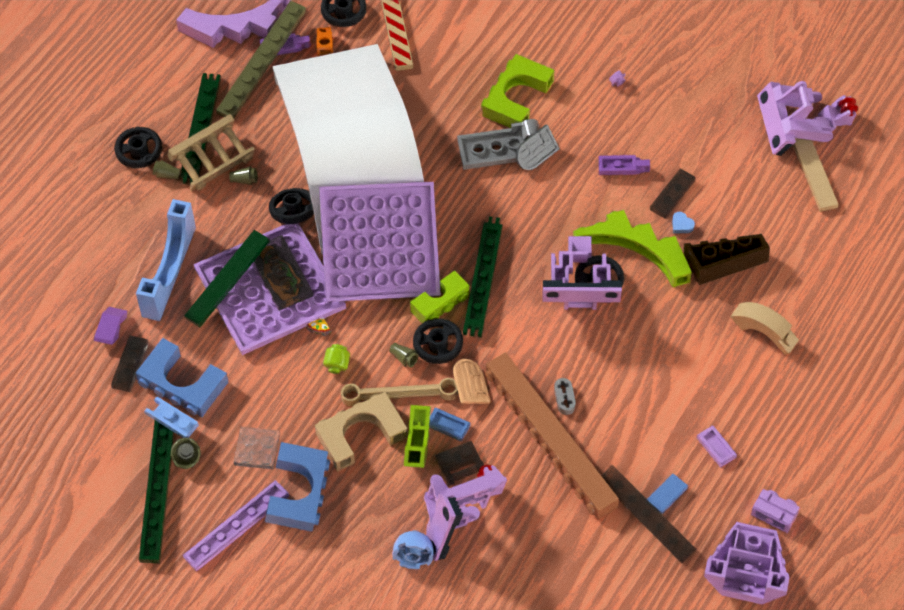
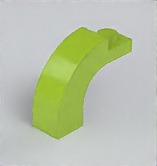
(418, 436)

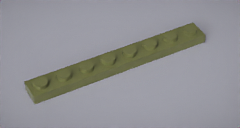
(261, 60)

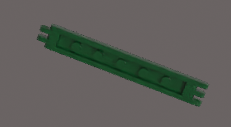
(202, 119)
(483, 277)

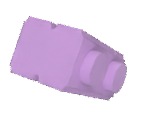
(775, 510)

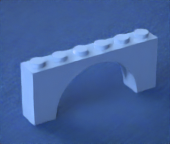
(155, 292)

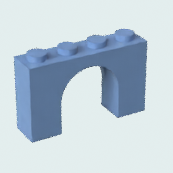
(196, 397)
(300, 513)

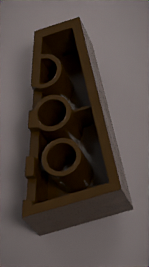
(725, 257)

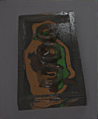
(282, 274)

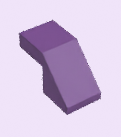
(110, 325)

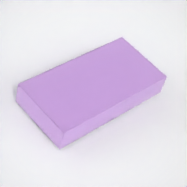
(716, 446)

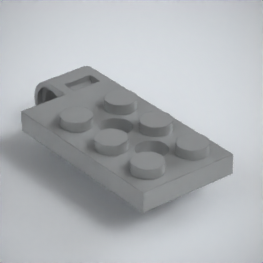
(507, 139)

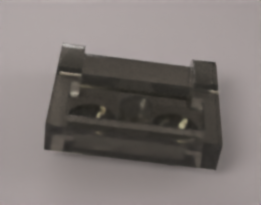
(457, 458)

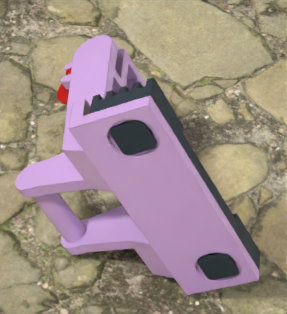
(784, 128)
(580, 294)
(448, 508)

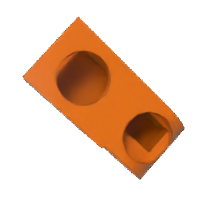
(324, 41)

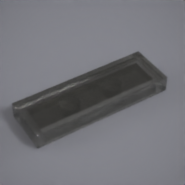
(672, 193)

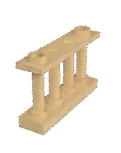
(210, 135)

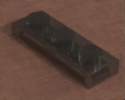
(129, 363)

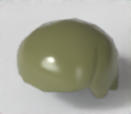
(185, 453)

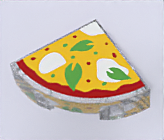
(319, 327)

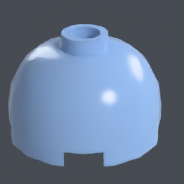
(413, 550)

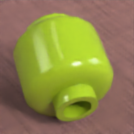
(336, 358)

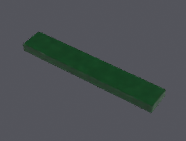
(226, 278)

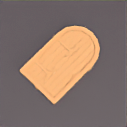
(470, 382)

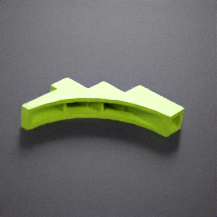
(641, 239)

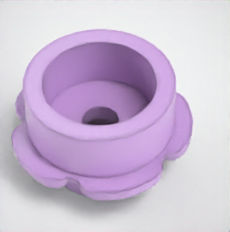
(617, 78)

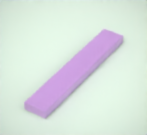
(233, 527)

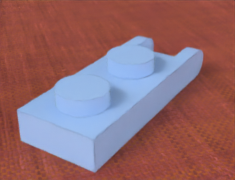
(172, 418)

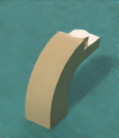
(763, 319)

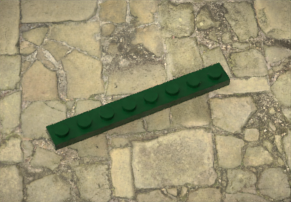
(156, 495)

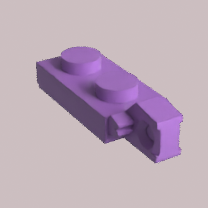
(294, 44)
(622, 165)

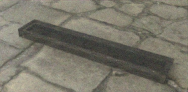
(648, 514)

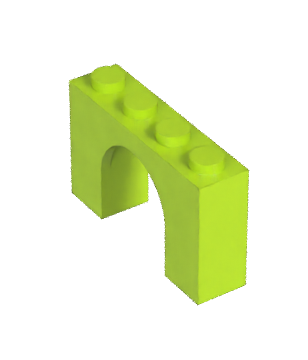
(518, 72)

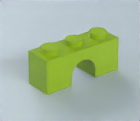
(454, 290)

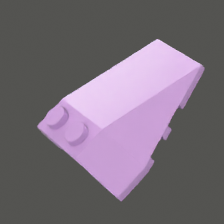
(749, 565)

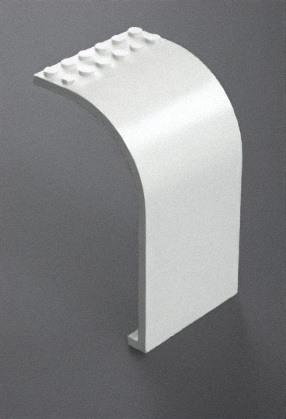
(348, 122)

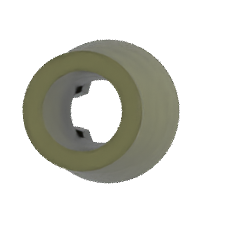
(165, 170)
(244, 176)
(405, 355)

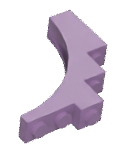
(237, 27)

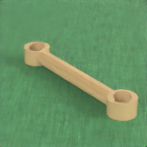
(400, 391)

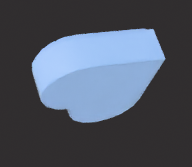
(681, 223)

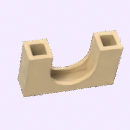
(376, 410)

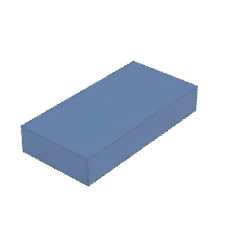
(449, 424)
(668, 493)

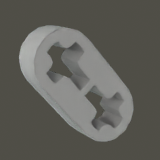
(560, 396)

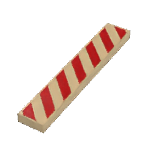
(397, 34)

